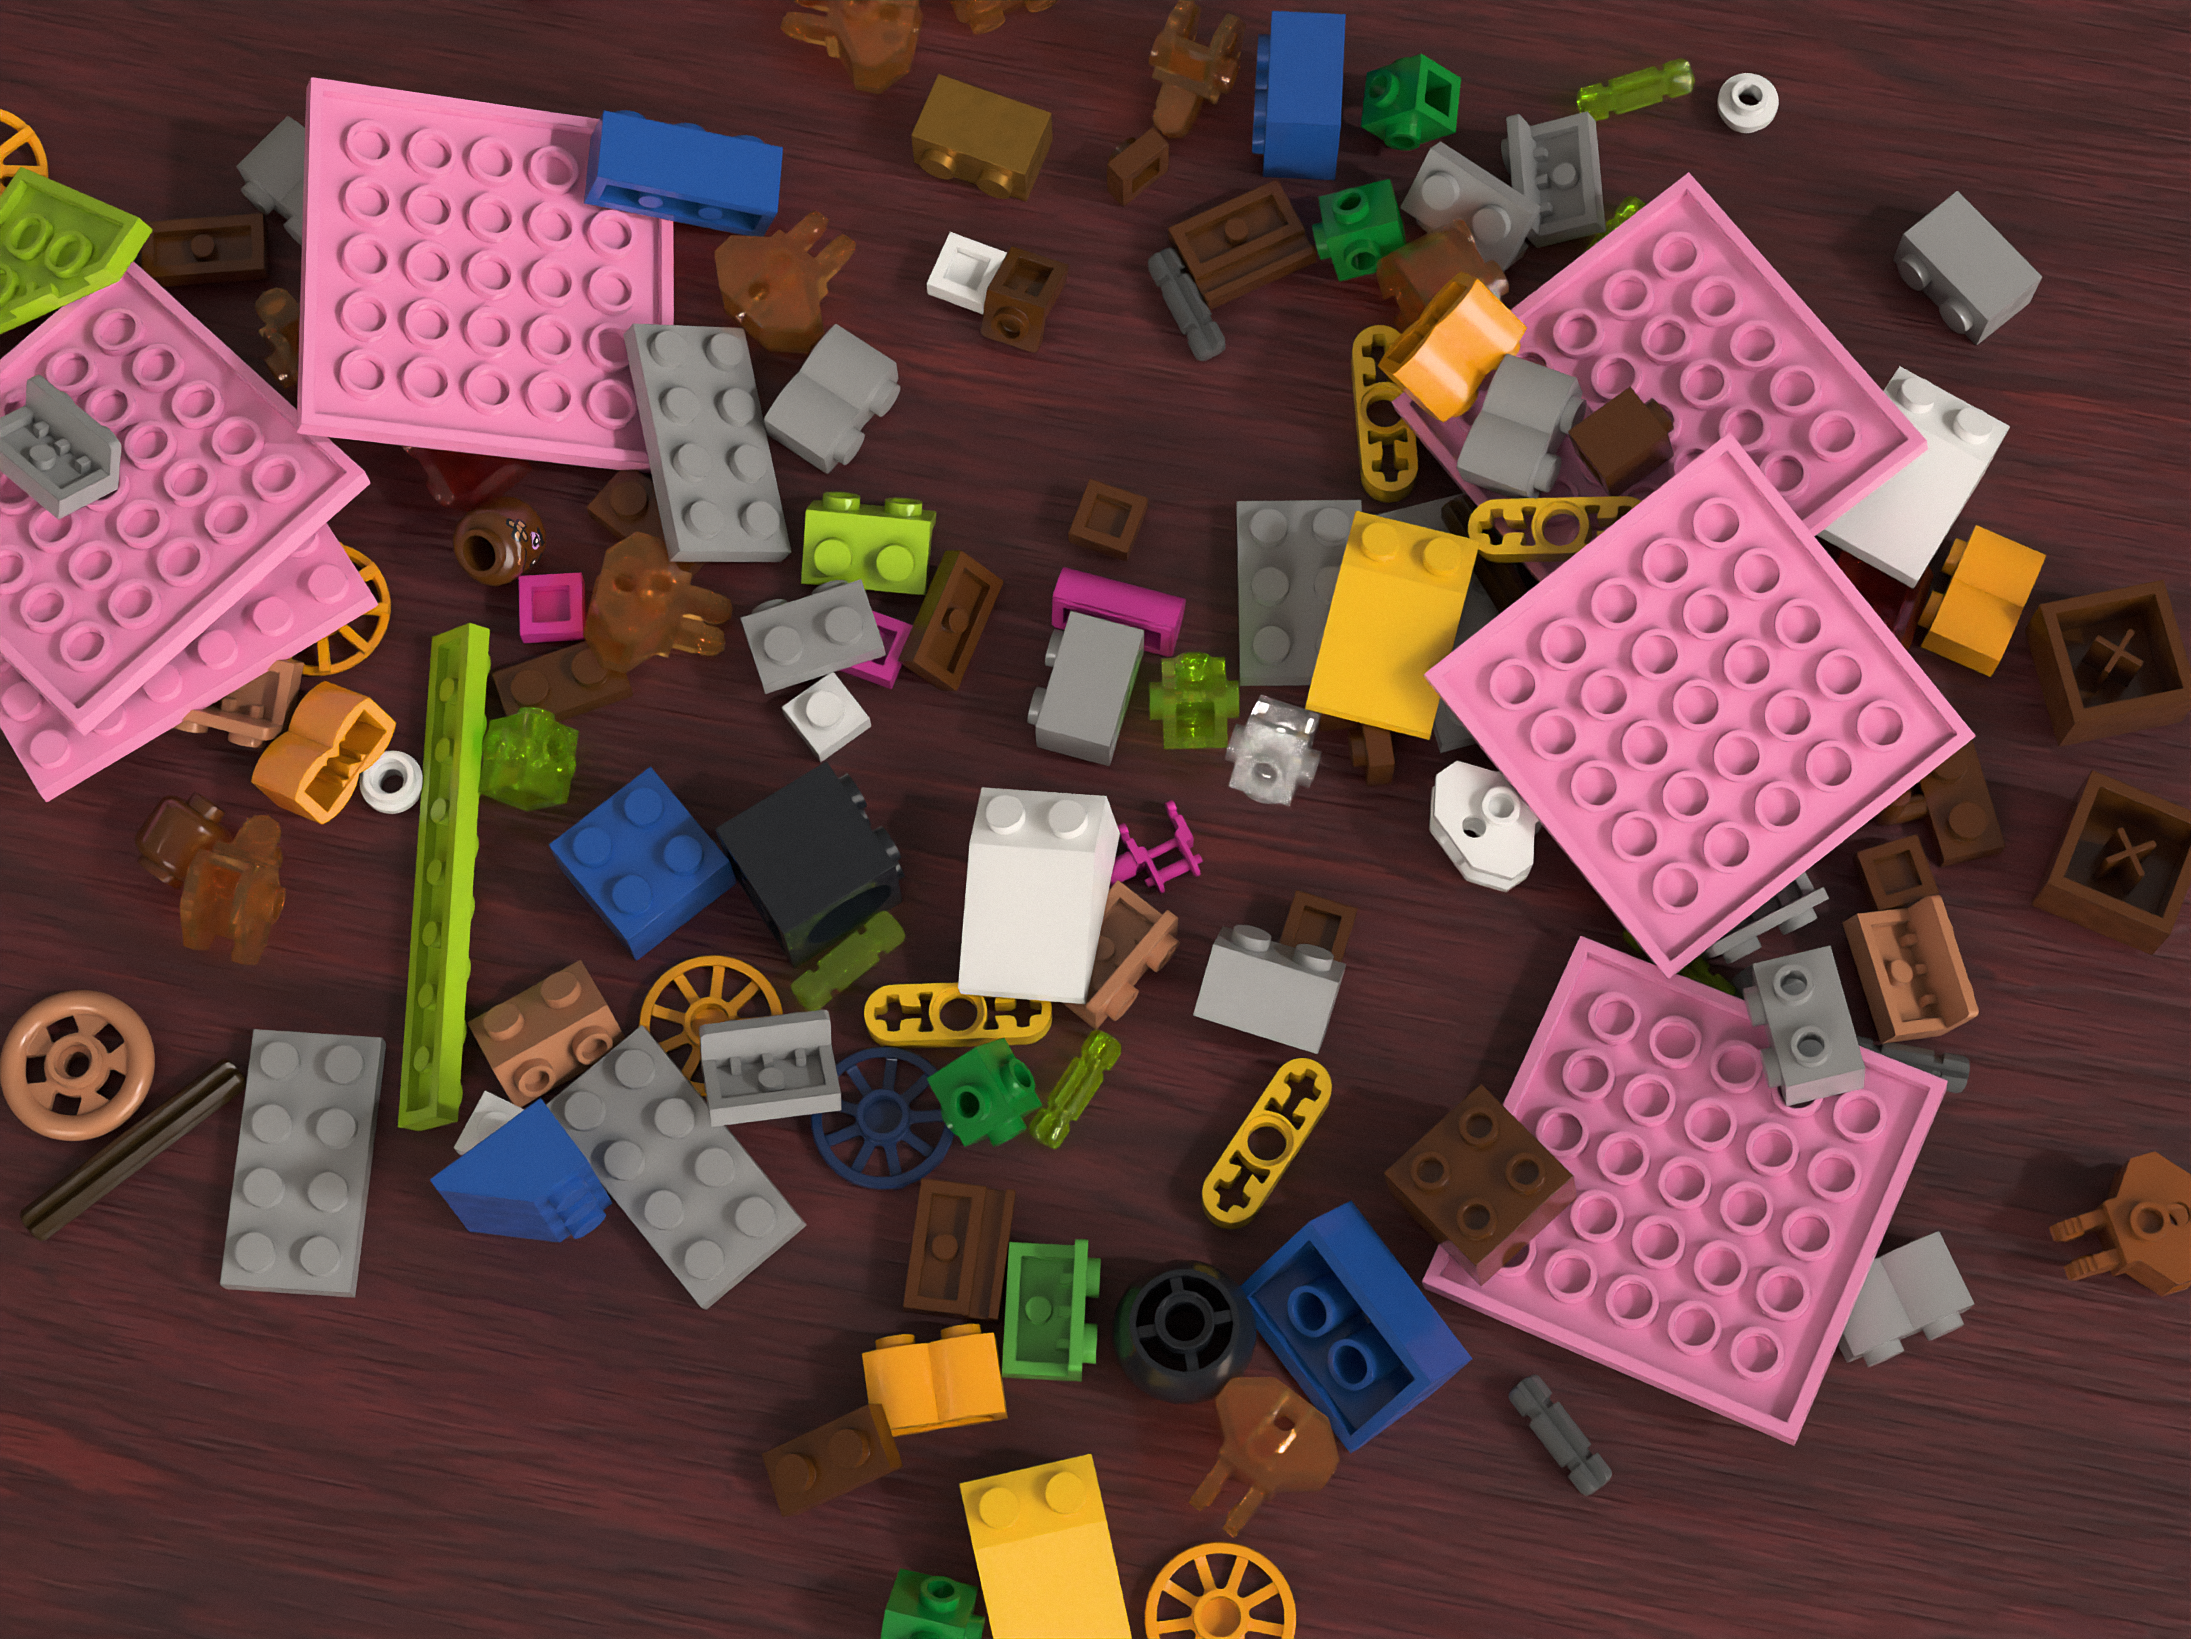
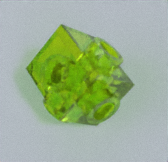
(1194, 701)
(528, 760)

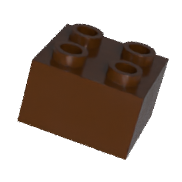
(2110, 662)
(2119, 863)
(1481, 1184)

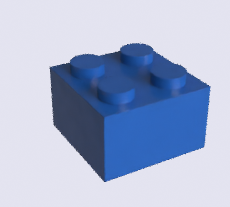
(1299, 95)
(643, 863)

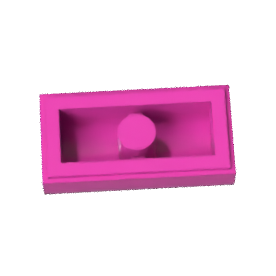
(1121, 603)

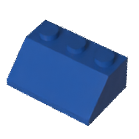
(525, 1182)
(1352, 1325)

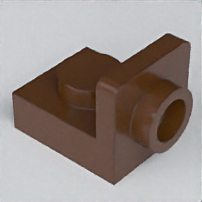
(1022, 298)
(1367, 746)

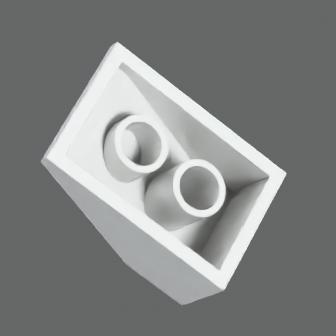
(1914, 510)
(1036, 894)

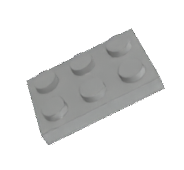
(1286, 584)

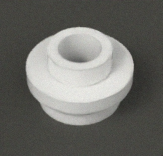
(1745, 117)
(387, 765)

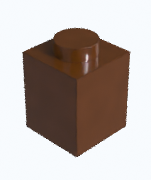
(1623, 441)

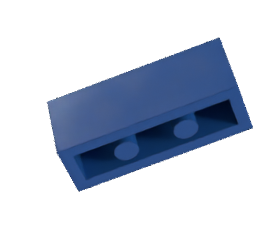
(683, 173)

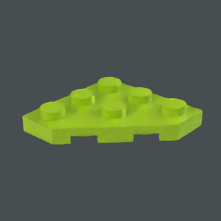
(58, 246)

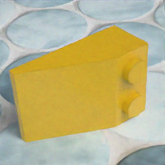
(1391, 624)
(1046, 1553)

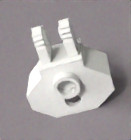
(1488, 805)

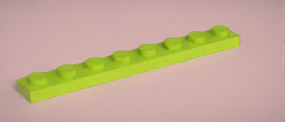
(444, 879)

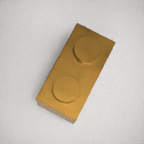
(981, 139)

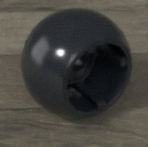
(1188, 1289)

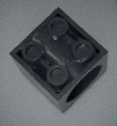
(813, 862)

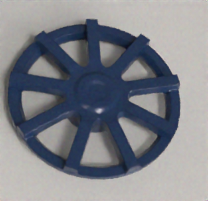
(882, 1121)

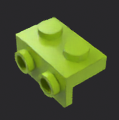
(866, 542)

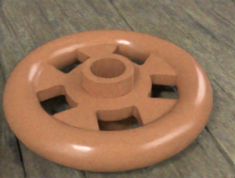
(32, 1039)

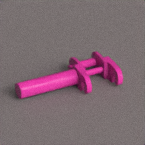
(1139, 859)

